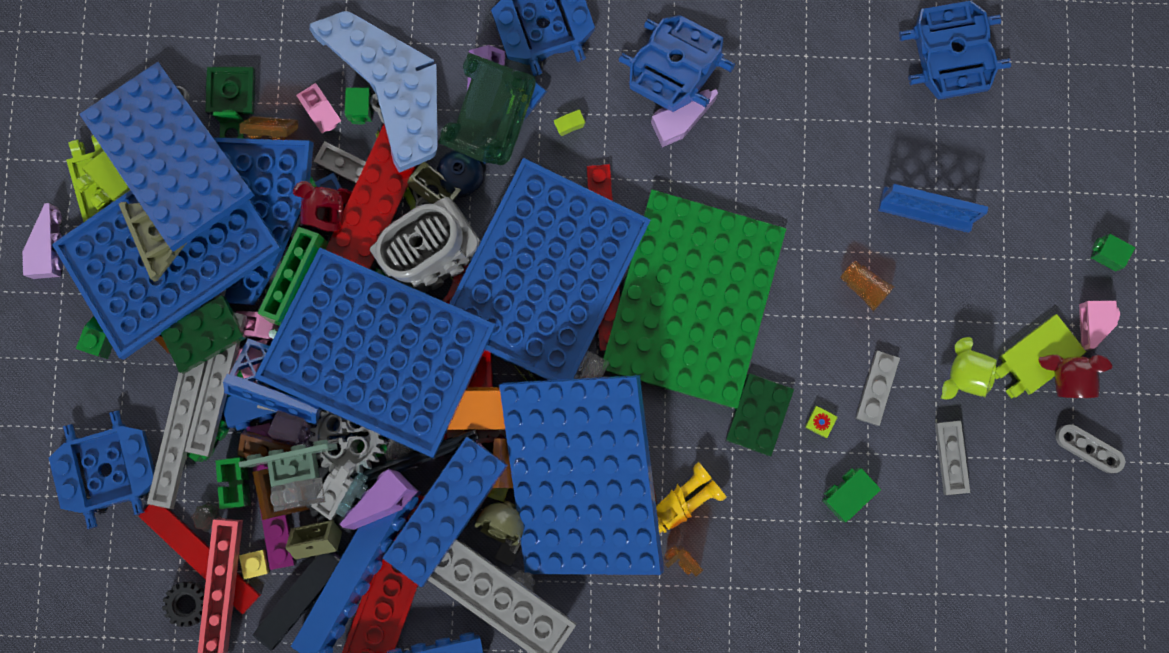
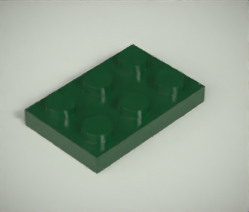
(202, 334)
(759, 415)

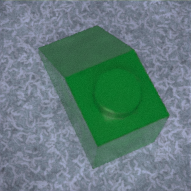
(94, 340)

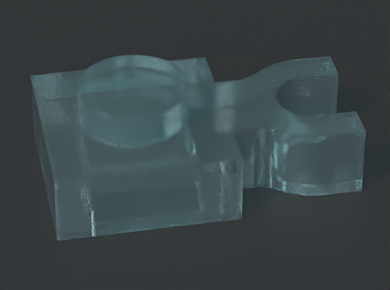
(355, 491)

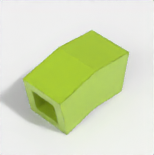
(569, 122)

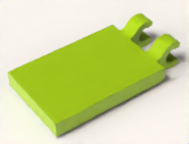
(75, 166)
(106, 178)
(1022, 358)

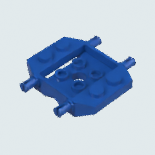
(934, 34)
(546, 40)
(700, 55)
(130, 477)

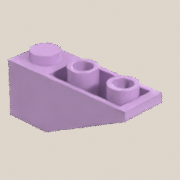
(675, 125)
(39, 255)

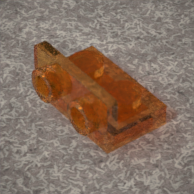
(686, 561)

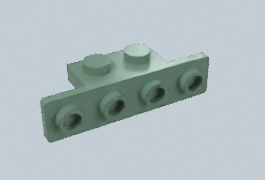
(292, 465)

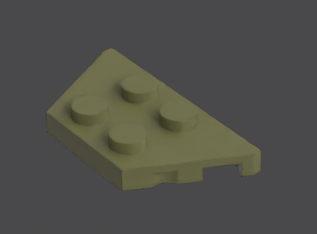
(149, 242)

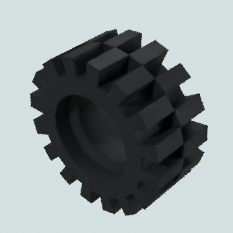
(172, 599)

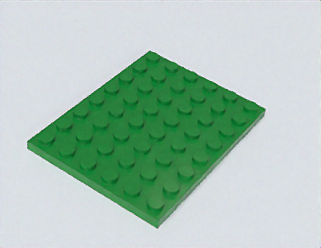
(694, 299)

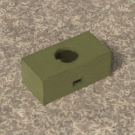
(425, 176)
(307, 542)

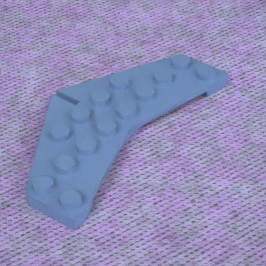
(399, 76)

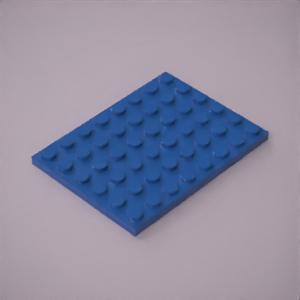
(548, 270)
(123, 296)
(376, 352)
(582, 476)

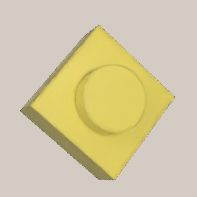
(254, 564)

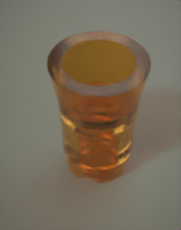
(866, 284)

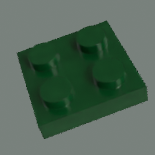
(230, 90)

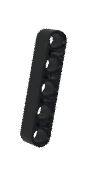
(297, 600)

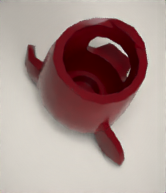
(321, 205)
(1076, 375)

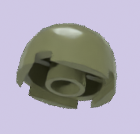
(501, 522)

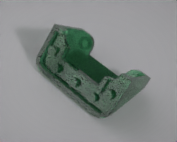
(490, 111)

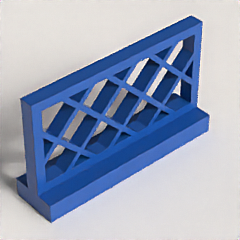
(930, 207)
(262, 395)

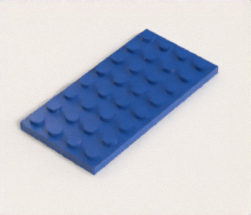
(166, 156)

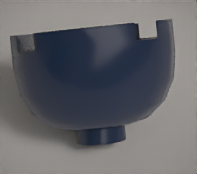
(467, 179)

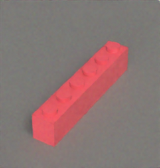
(220, 586)

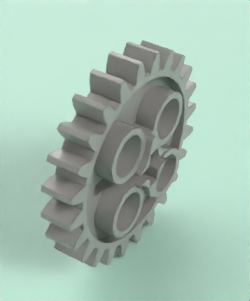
(348, 447)

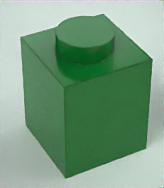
(358, 105)
(1112, 252)

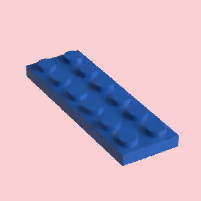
(445, 511)

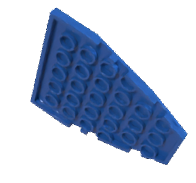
(271, 173)

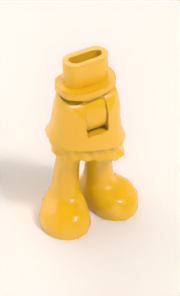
(675, 510)

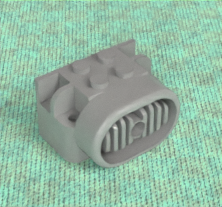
(445, 248)

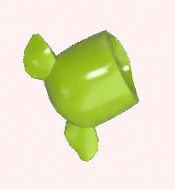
(969, 372)

